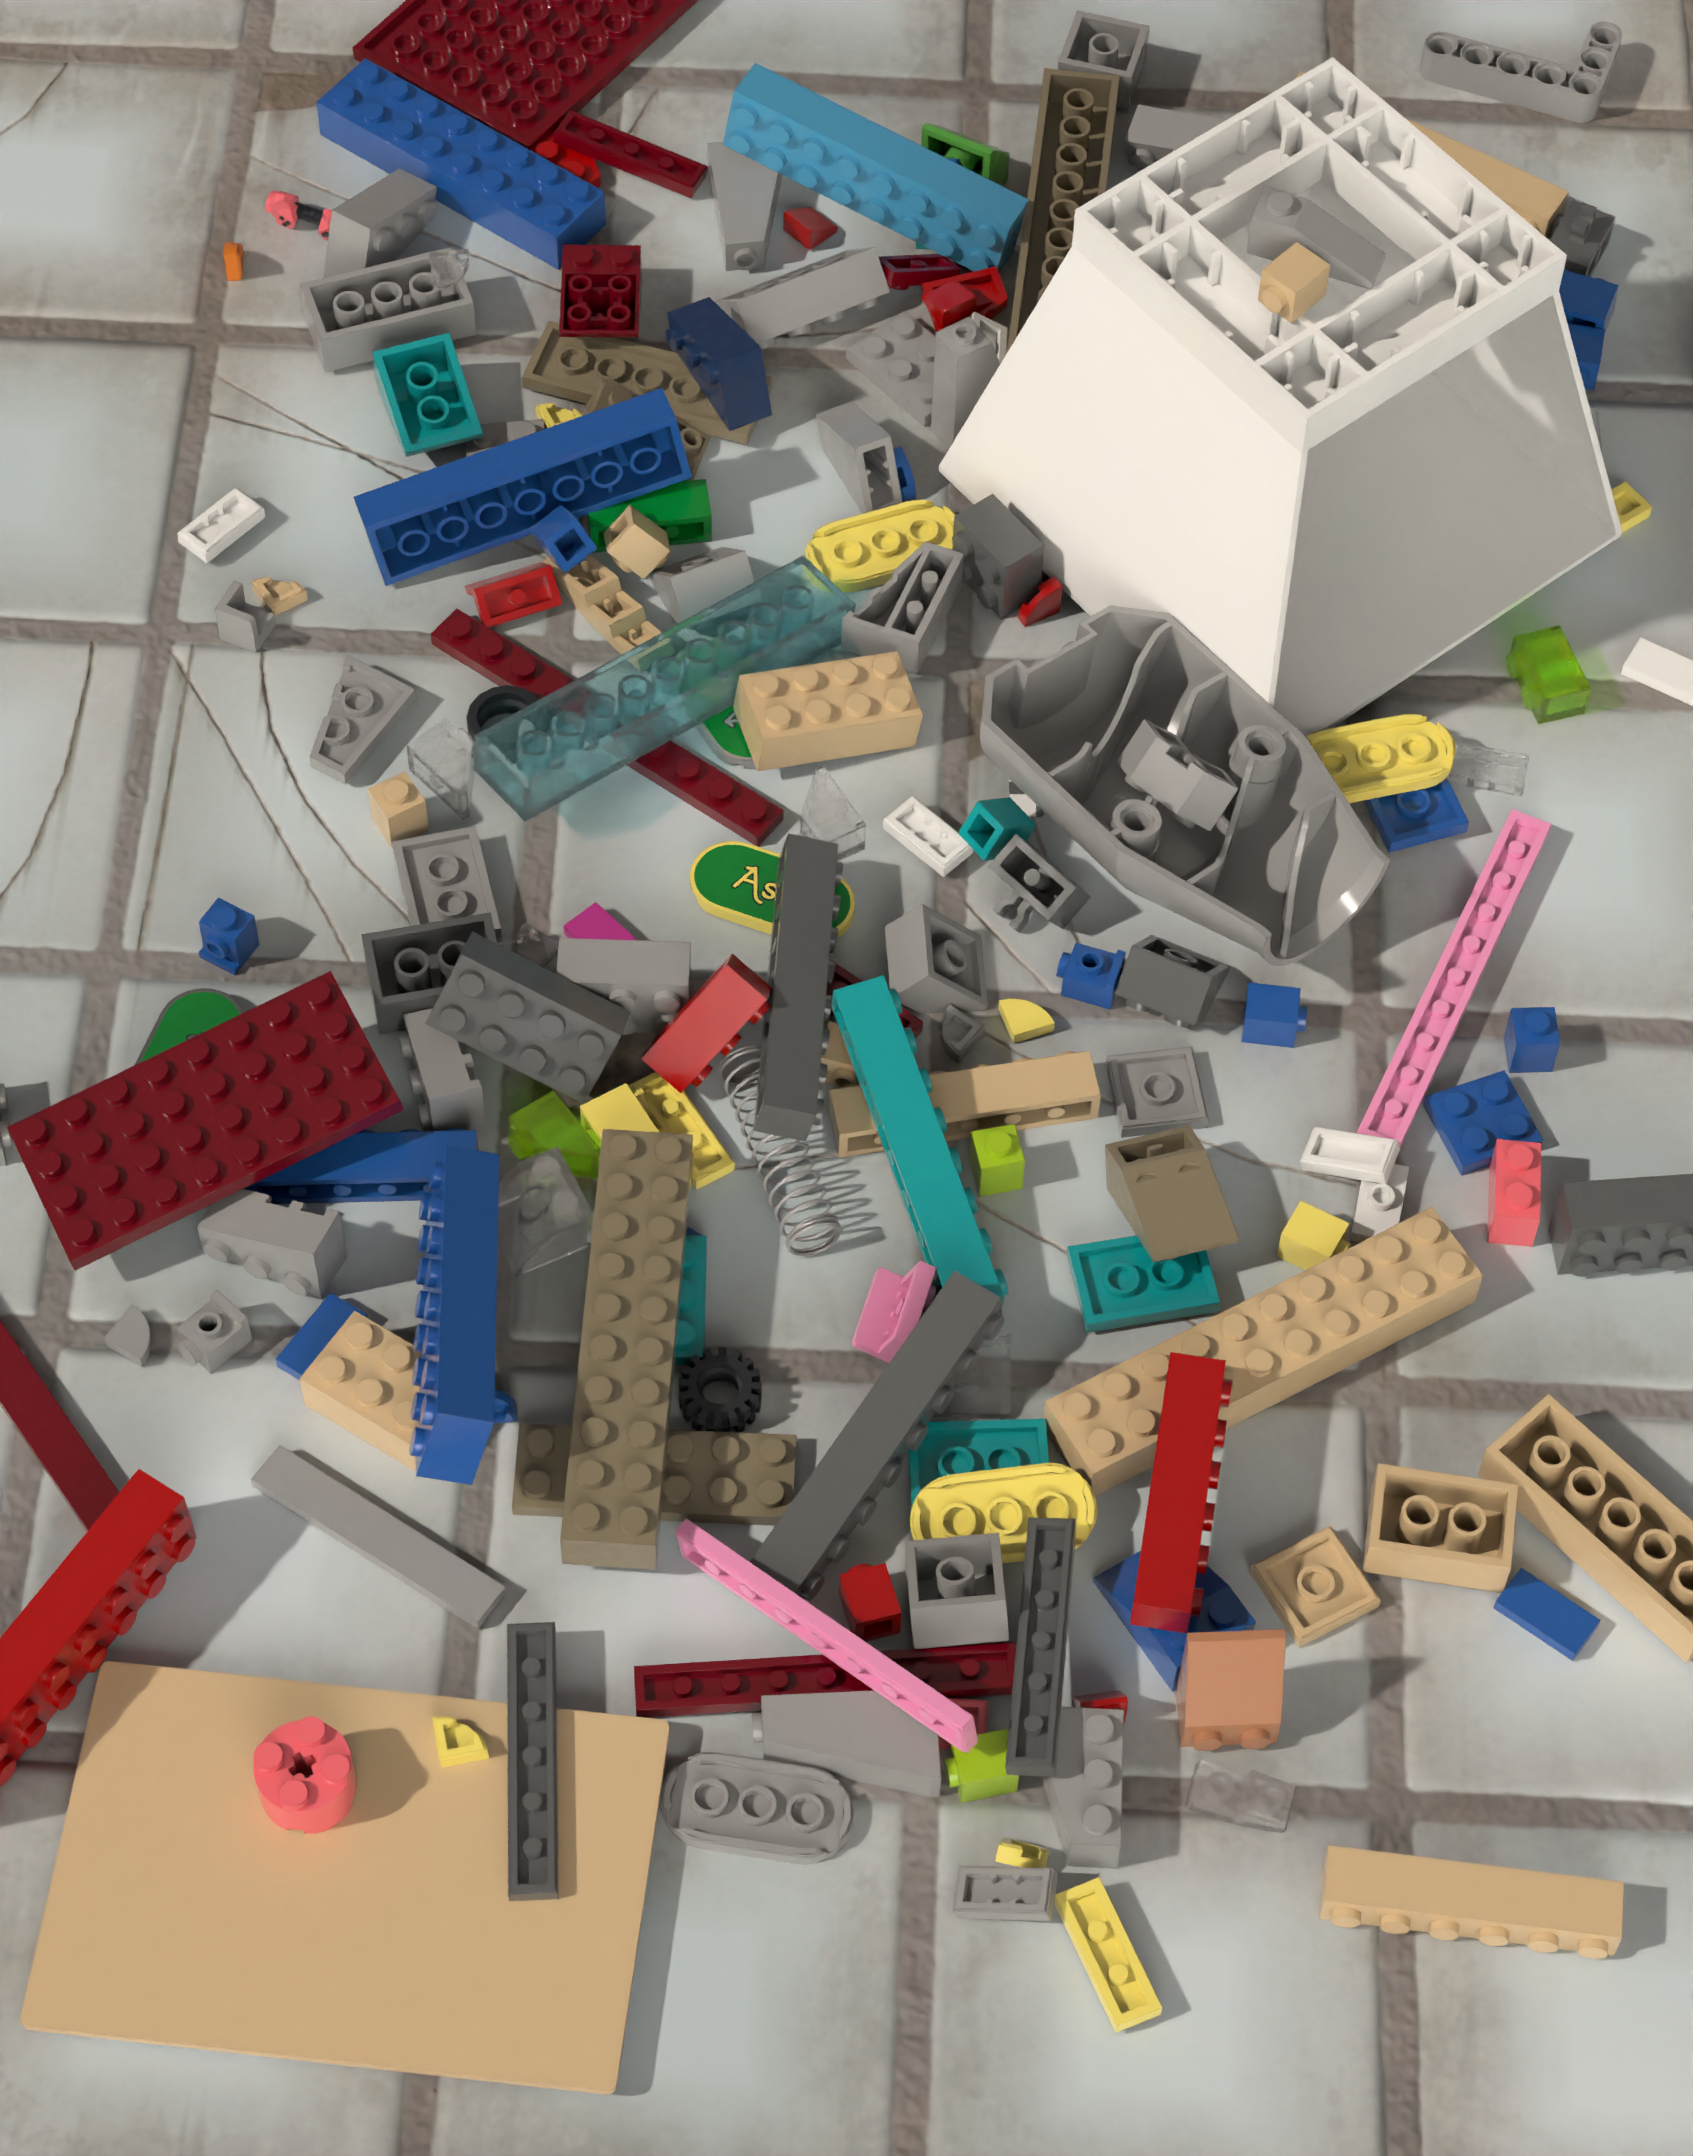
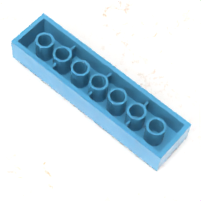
(873, 171)

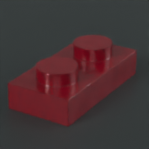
(916, 269)

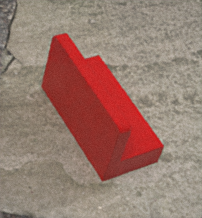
(515, 594)

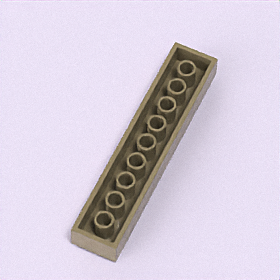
(1066, 172)
(627, 1351)

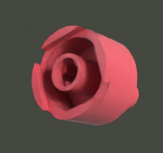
(298, 1751)

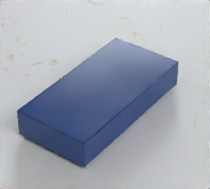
(315, 1335)
(1546, 1614)

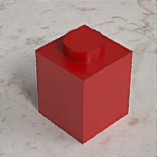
(870, 1602)

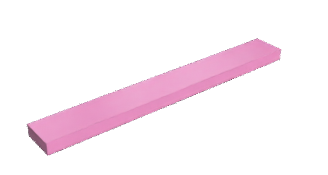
(827, 1636)

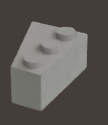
(379, 222)
(907, 608)
(442, 1077)
(275, 1240)
(1088, 1786)

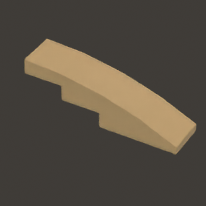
(604, 604)

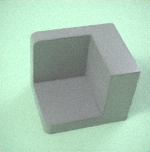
(242, 622)

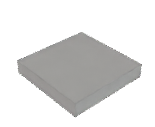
(1156, 1091)

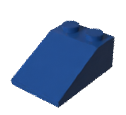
(1219, 1612)

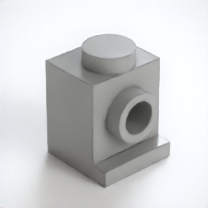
(214, 1333)

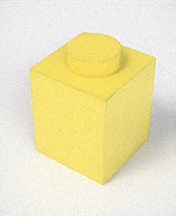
(1312, 1237)

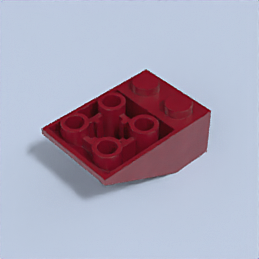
(600, 291)

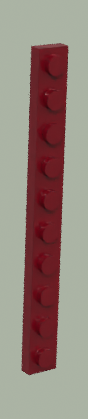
(667, 765)

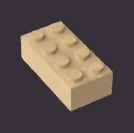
(827, 711)

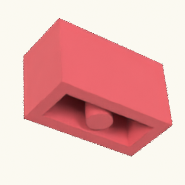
(1514, 1193)

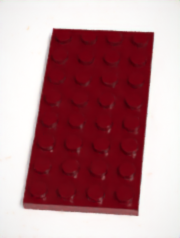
(203, 1120)

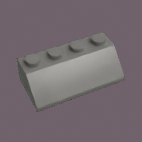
(808, 295)

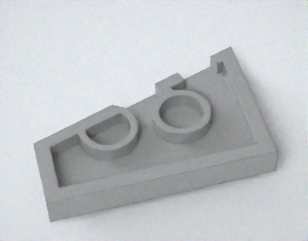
(359, 718)

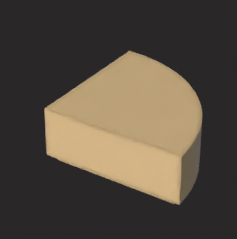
(278, 595)

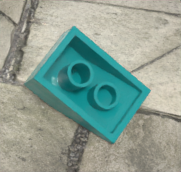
(426, 394)

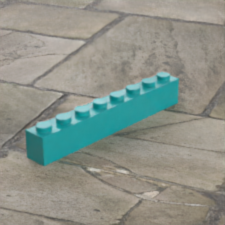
(914, 1135)

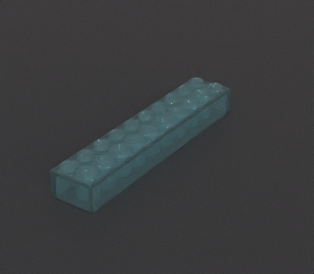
(658, 688)

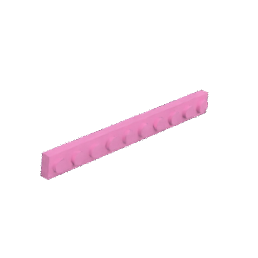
(1455, 978)

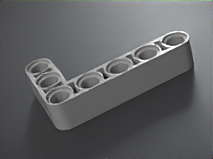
(1525, 79)

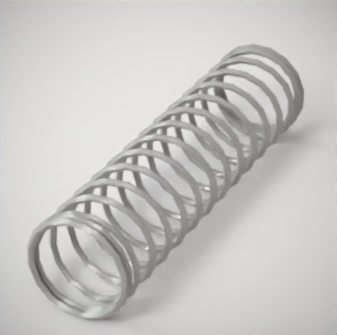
(808, 1223)

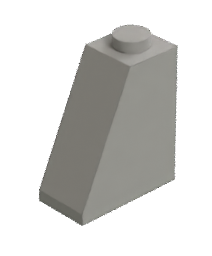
(861, 456)

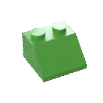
(972, 154)

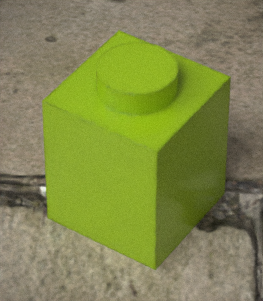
(996, 1160)
(982, 1769)

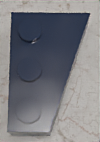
(721, 361)

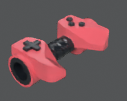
(287, 211)

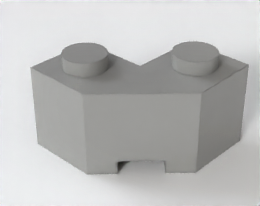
(1182, 782)

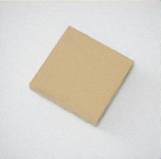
(1314, 1586)

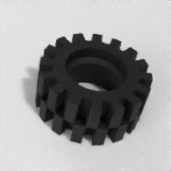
(720, 1368)

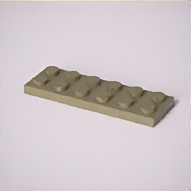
(580, 365)
(706, 1475)

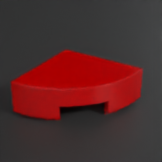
(1043, 604)

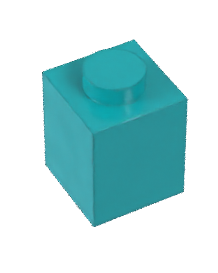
(994, 825)

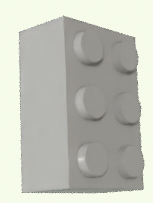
(638, 975)

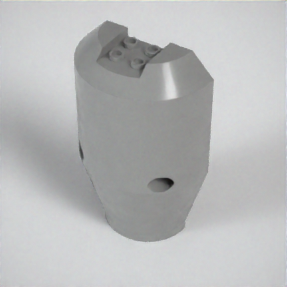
(1285, 853)

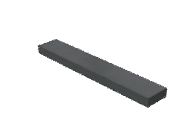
(1041, 1647)
(532, 1762)

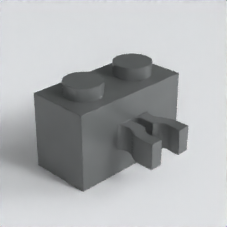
(1582, 236)
(1037, 884)

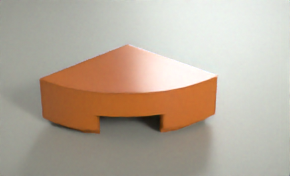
(234, 260)

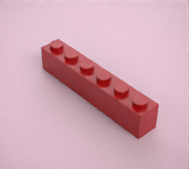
(1178, 1493)

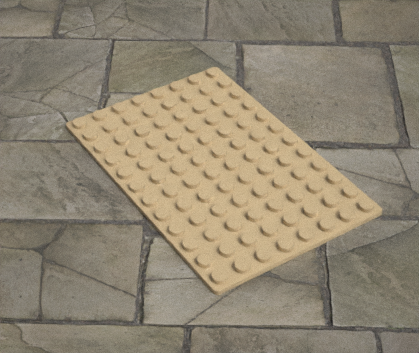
(355, 1944)

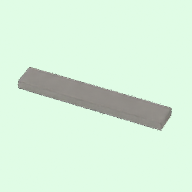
(379, 1536)

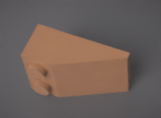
(1231, 1689)

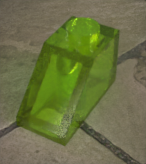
(550, 1125)

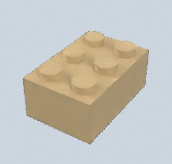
(366, 1386)
(1440, 1528)

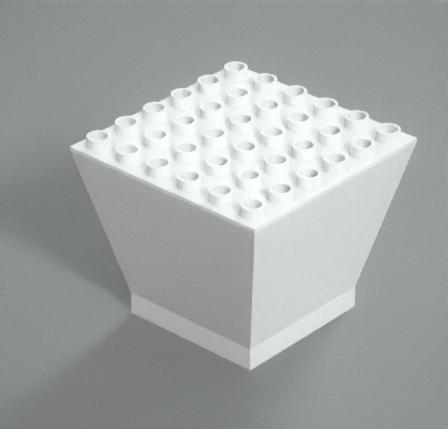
(1316, 486)

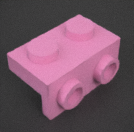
(893, 1310)

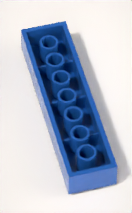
(468, 162)
(518, 483)
(456, 1316)

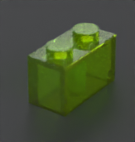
(1548, 675)

